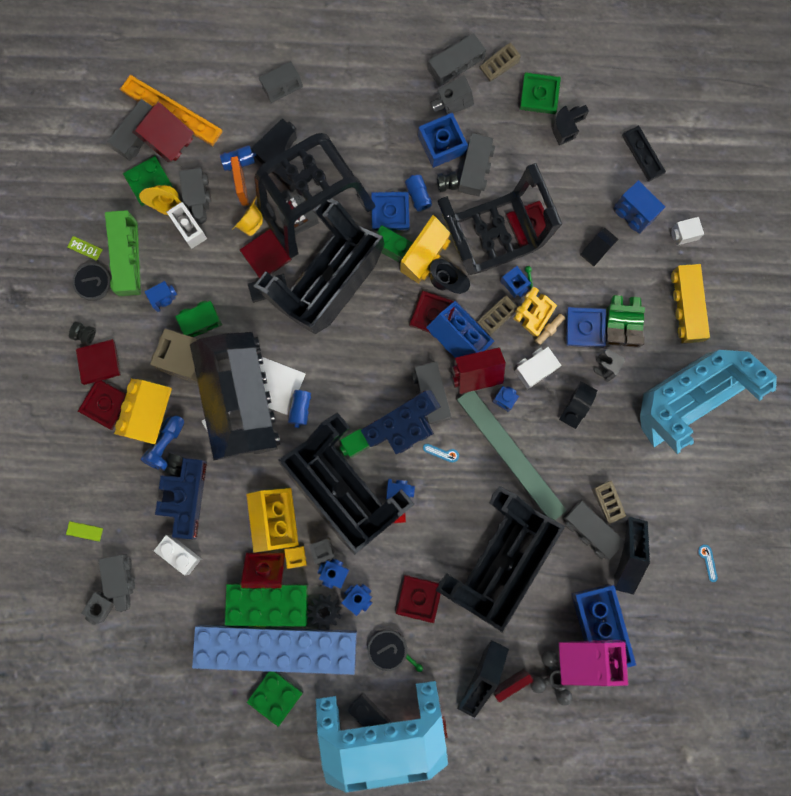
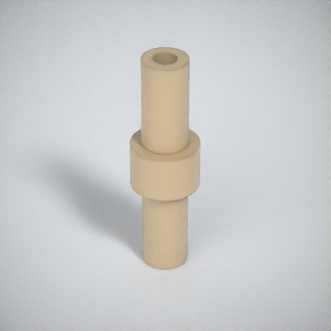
(549, 329)

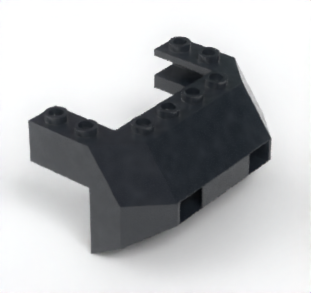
(331, 275)
(232, 391)
(338, 490)
(507, 563)

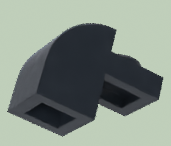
(564, 124)
(579, 405)

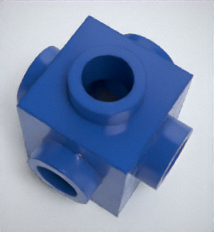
(341, 573)
(354, 605)

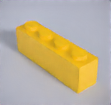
(691, 303)

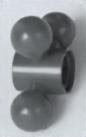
(539, 684)

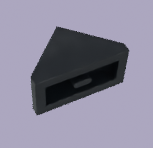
(599, 246)

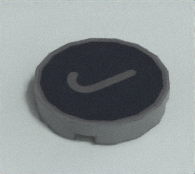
(91, 282)
(387, 650)

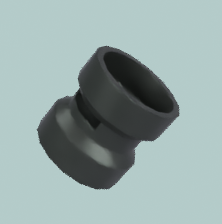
(447, 181)
(82, 333)
(174, 464)

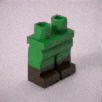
(625, 322)

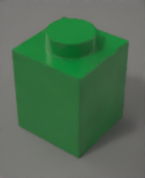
(354, 444)

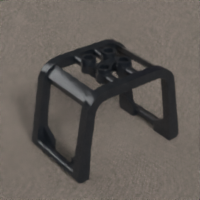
(264, 182)
(552, 221)

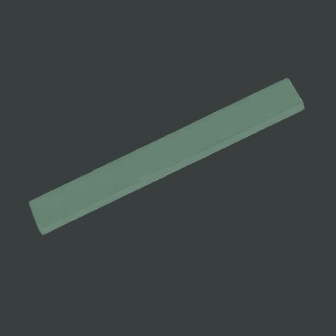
(511, 455)

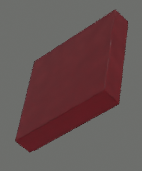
(536, 216)
(265, 254)
(427, 309)
(98, 362)
(103, 404)
(263, 570)
(418, 599)
(512, 685)

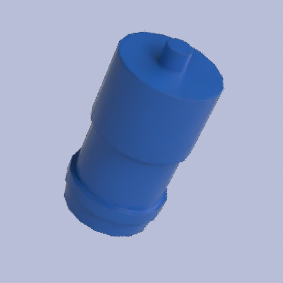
(244, 154)
(418, 192)
(299, 410)

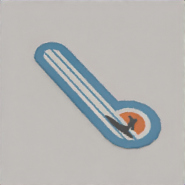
(450, 455)
(706, 552)

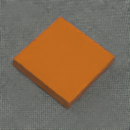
(239, 181)

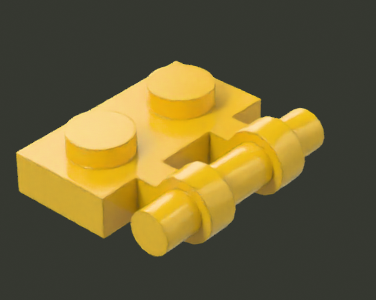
(539, 314)

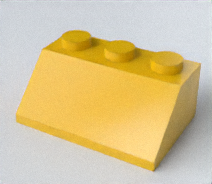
(425, 250)
(142, 411)
(272, 519)

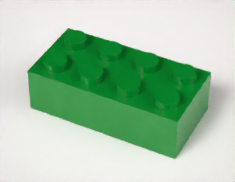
(266, 605)

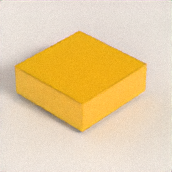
(295, 557)

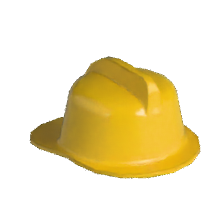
(160, 198)
(251, 220)

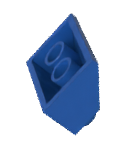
(460, 334)

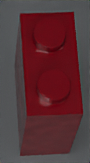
(163, 132)
(478, 370)

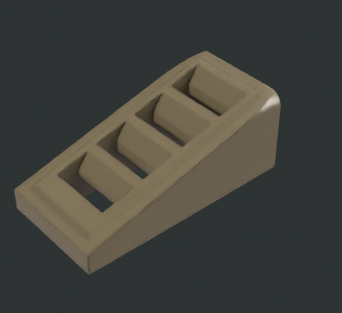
(505, 52)
(512, 307)
(612, 492)

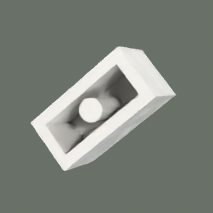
(186, 225)
(537, 367)
(177, 555)

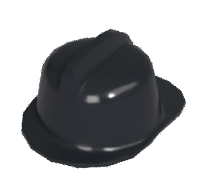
(447, 277)

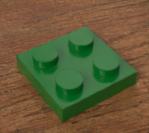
(540, 93)
(146, 175)
(275, 697)

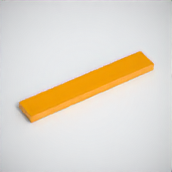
(201, 127)

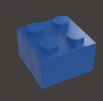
(442, 140)
(638, 207)

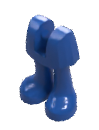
(169, 430)

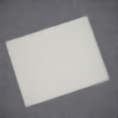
(281, 384)

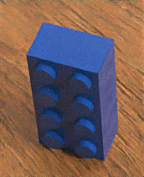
(602, 617)

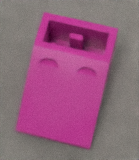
(593, 663)

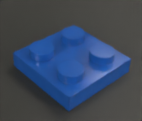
(391, 210)
(586, 327)

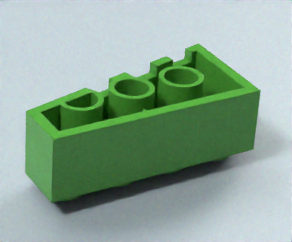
(123, 253)

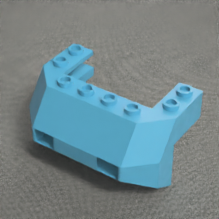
(698, 390)
(383, 752)

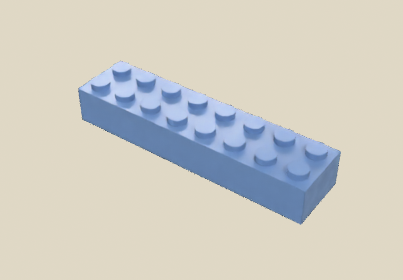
(274, 649)

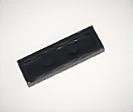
(643, 153)

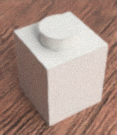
(687, 231)

